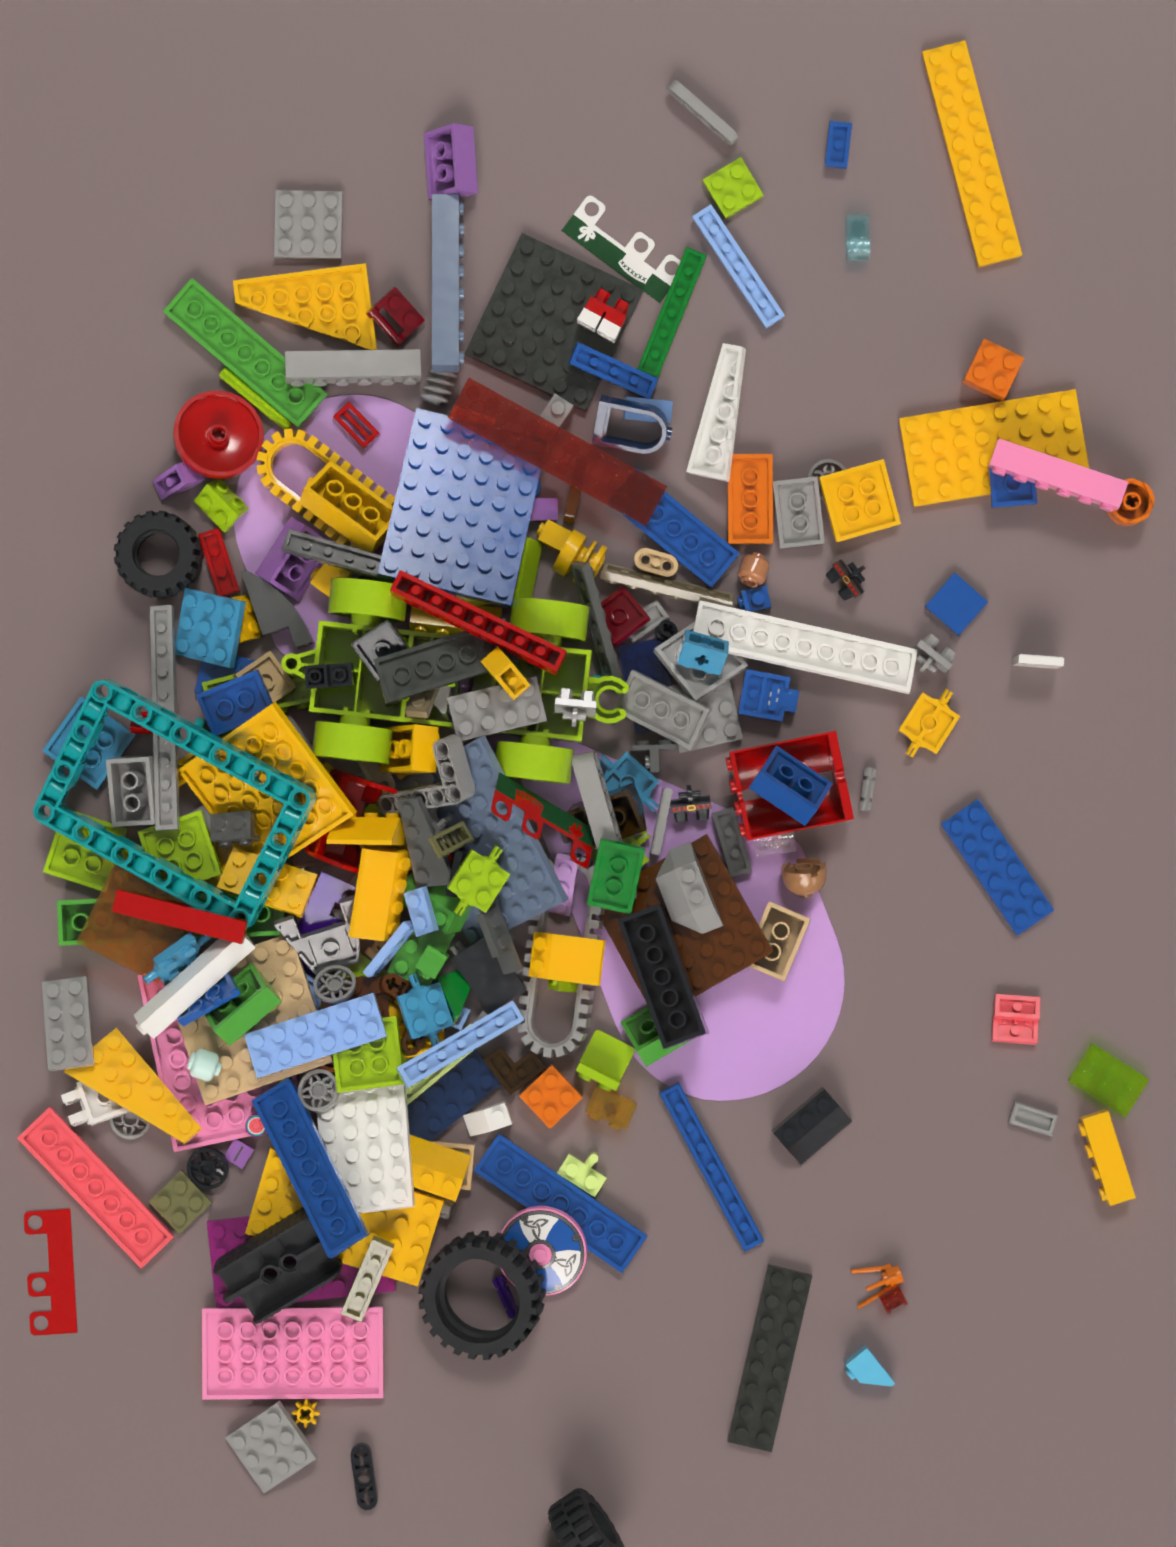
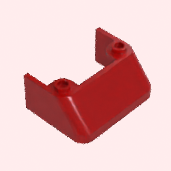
(358, 792)

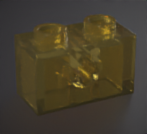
(623, 1106)

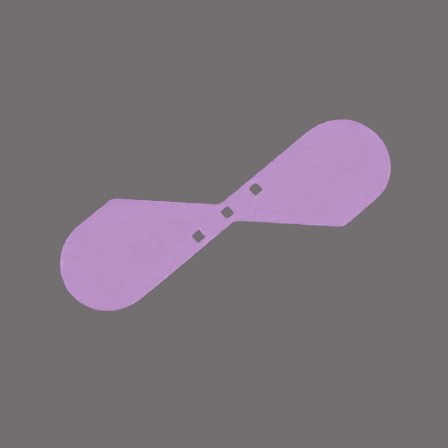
(756, 1023)

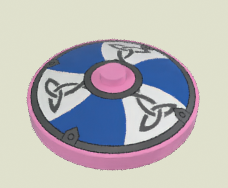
(553, 1241)

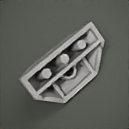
(687, 891)

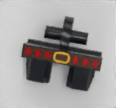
(841, 571)
(690, 801)

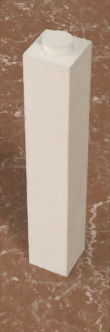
(190, 985)

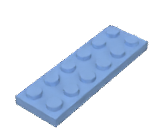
(315, 1035)

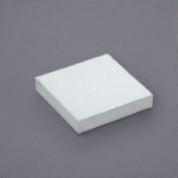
(1038, 661)

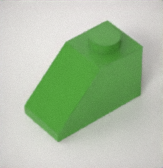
(431, 962)

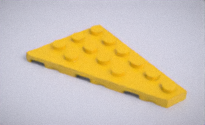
(320, 299)

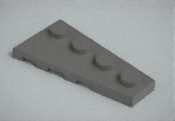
(417, 823)

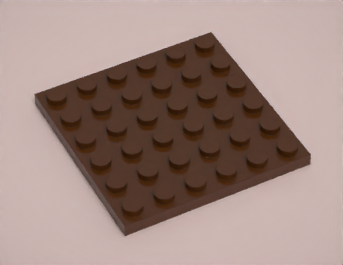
(707, 956)

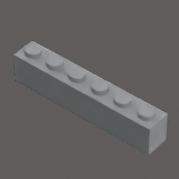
(352, 367)

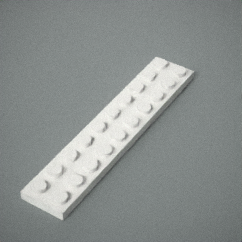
(808, 647)

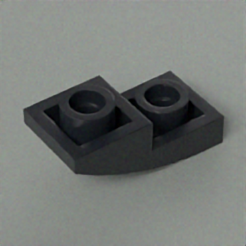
(329, 675)

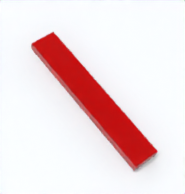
(180, 916)

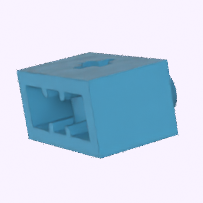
(702, 652)

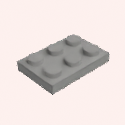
(798, 512)

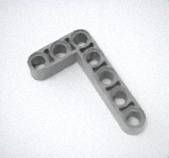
(455, 777)

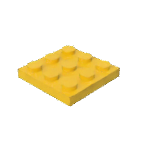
(859, 500)

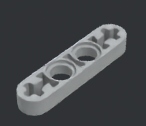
(702, 112)

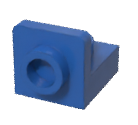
(754, 599)

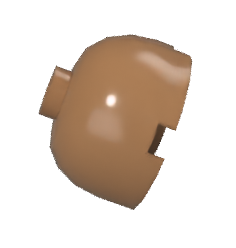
(804, 877)

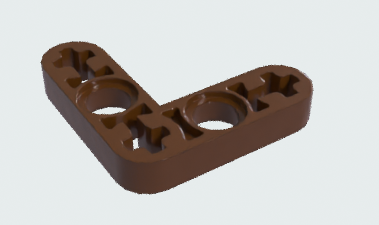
(392, 992)

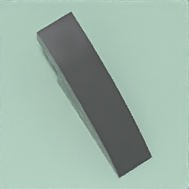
(275, 611)

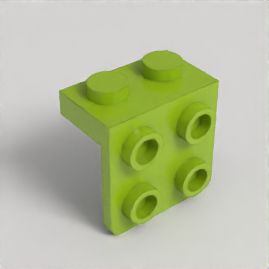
(605, 1060)

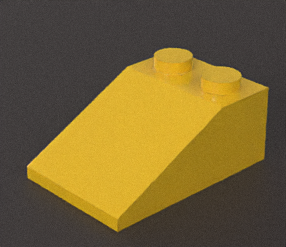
(567, 958)

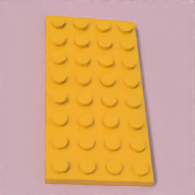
(952, 448)
(407, 1228)

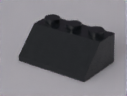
(811, 1125)

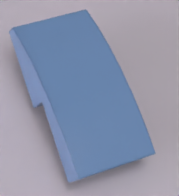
(664, 405)

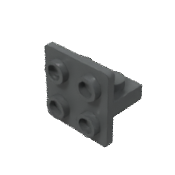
(652, 758)

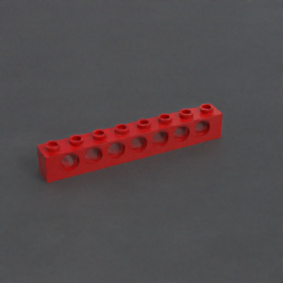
(478, 622)

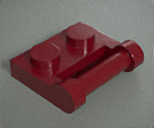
(401, 311)

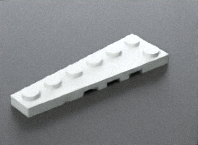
(717, 429)

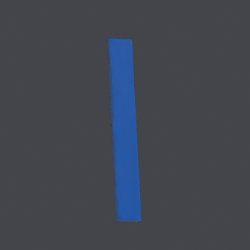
(711, 1166)

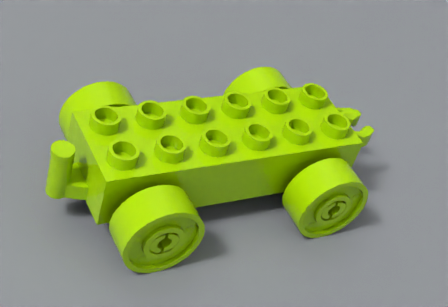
(354, 740)

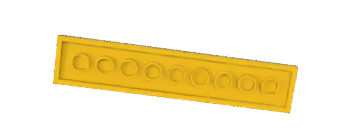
(971, 153)

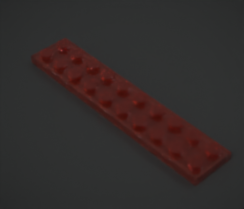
(557, 451)

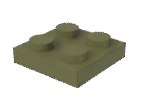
(180, 1202)

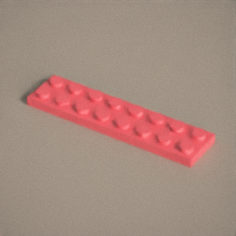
(95, 1187)

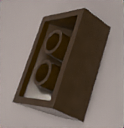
(627, 810)

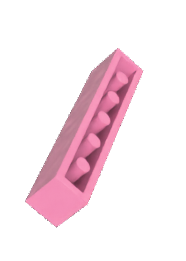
(1057, 475)

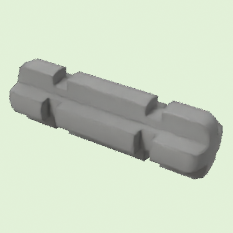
(867, 789)

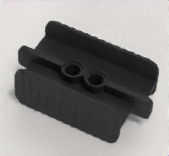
(267, 1293)

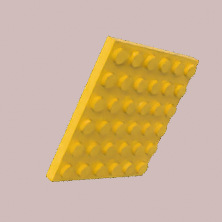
(276, 742)

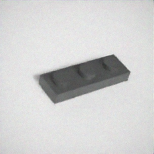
(731, 842)

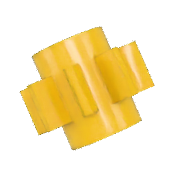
(307, 1418)

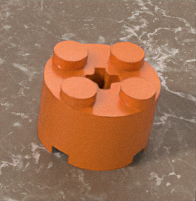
(1141, 508)

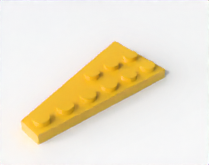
(132, 1084)

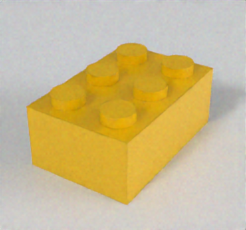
(411, 750)

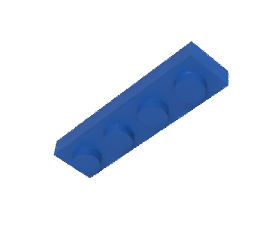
(612, 371)

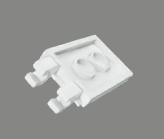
(94, 1106)

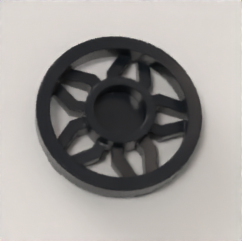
(208, 1168)

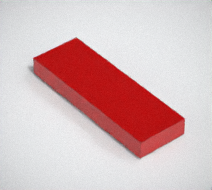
(219, 562)

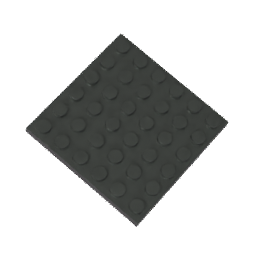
(534, 318)

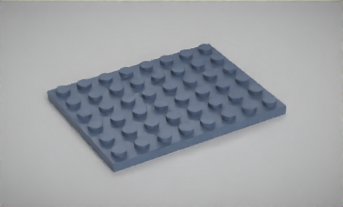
(532, 880)

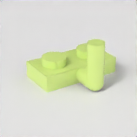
(582, 1173)

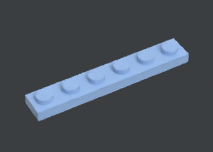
(738, 266)
(460, 1044)

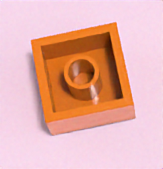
(992, 370)
(551, 1096)

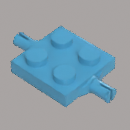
(627, 771)
(175, 958)
(424, 1010)

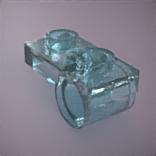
(857, 237)

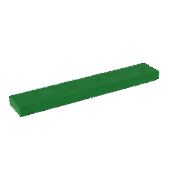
(672, 312)

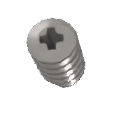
(438, 388)

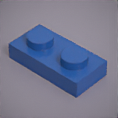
(838, 144)

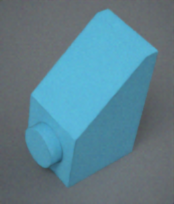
(866, 1368)

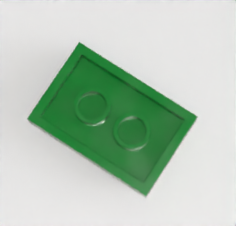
(616, 876)

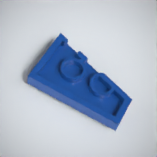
(217, 995)

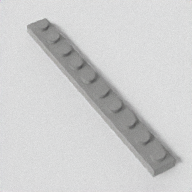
(164, 693)

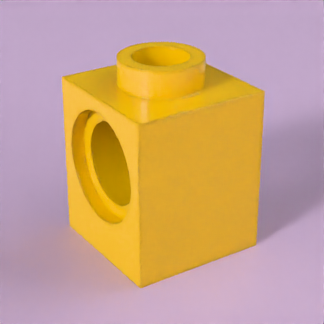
(553, 535)

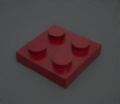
(623, 615)

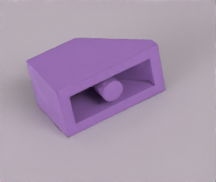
(176, 480)

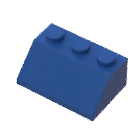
(790, 785)

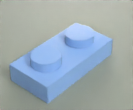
(421, 911)

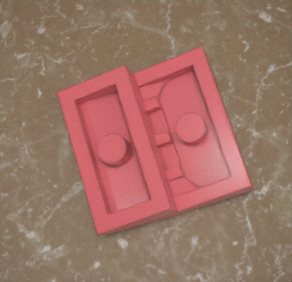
(1015, 1019)

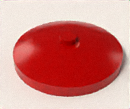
(218, 434)

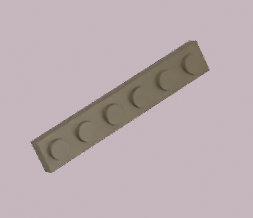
(657, 584)

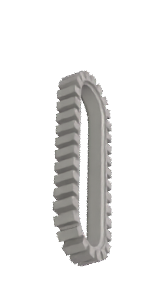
(571, 1042)

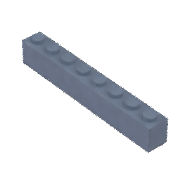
(446, 283)

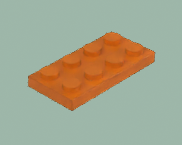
(750, 499)

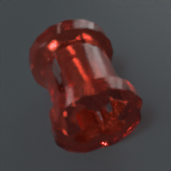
(893, 1300)

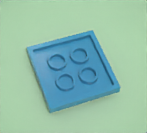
(209, 627)
(111, 743)

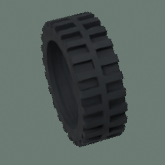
(454, 1330)

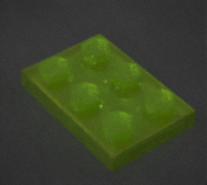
(1108, 1080)

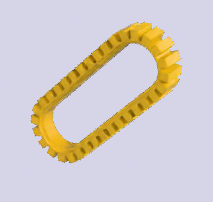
(278, 489)

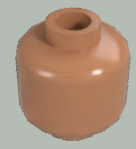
(753, 570)

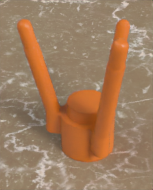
(890, 1277)

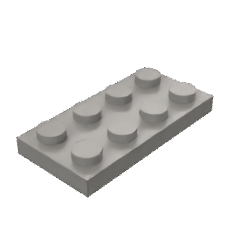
(663, 710)
(494, 711)
(68, 1023)

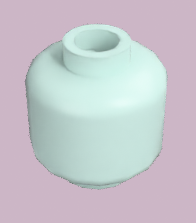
(204, 1064)

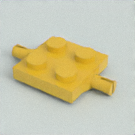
(929, 723)

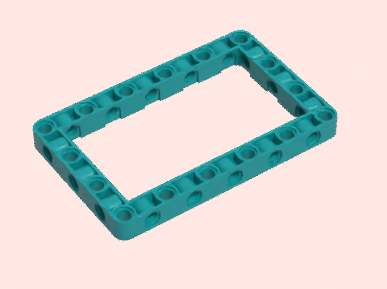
(201, 744)

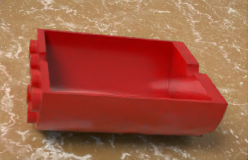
(764, 819)

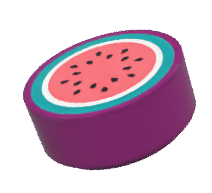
(254, 1126)

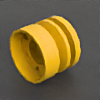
(575, 550)

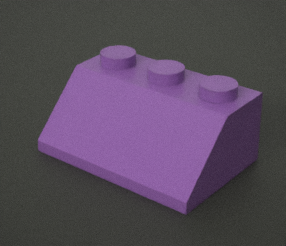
(451, 160)
(286, 570)

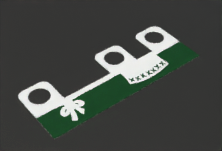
(620, 258)

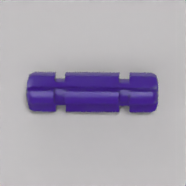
(505, 1295)

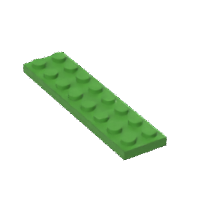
(242, 351)

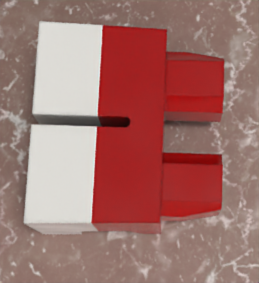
(597, 308)

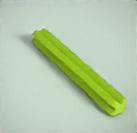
(254, 398)

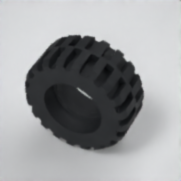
(131, 540)
(582, 1522)

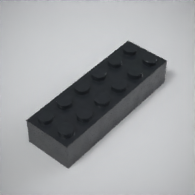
(663, 976)

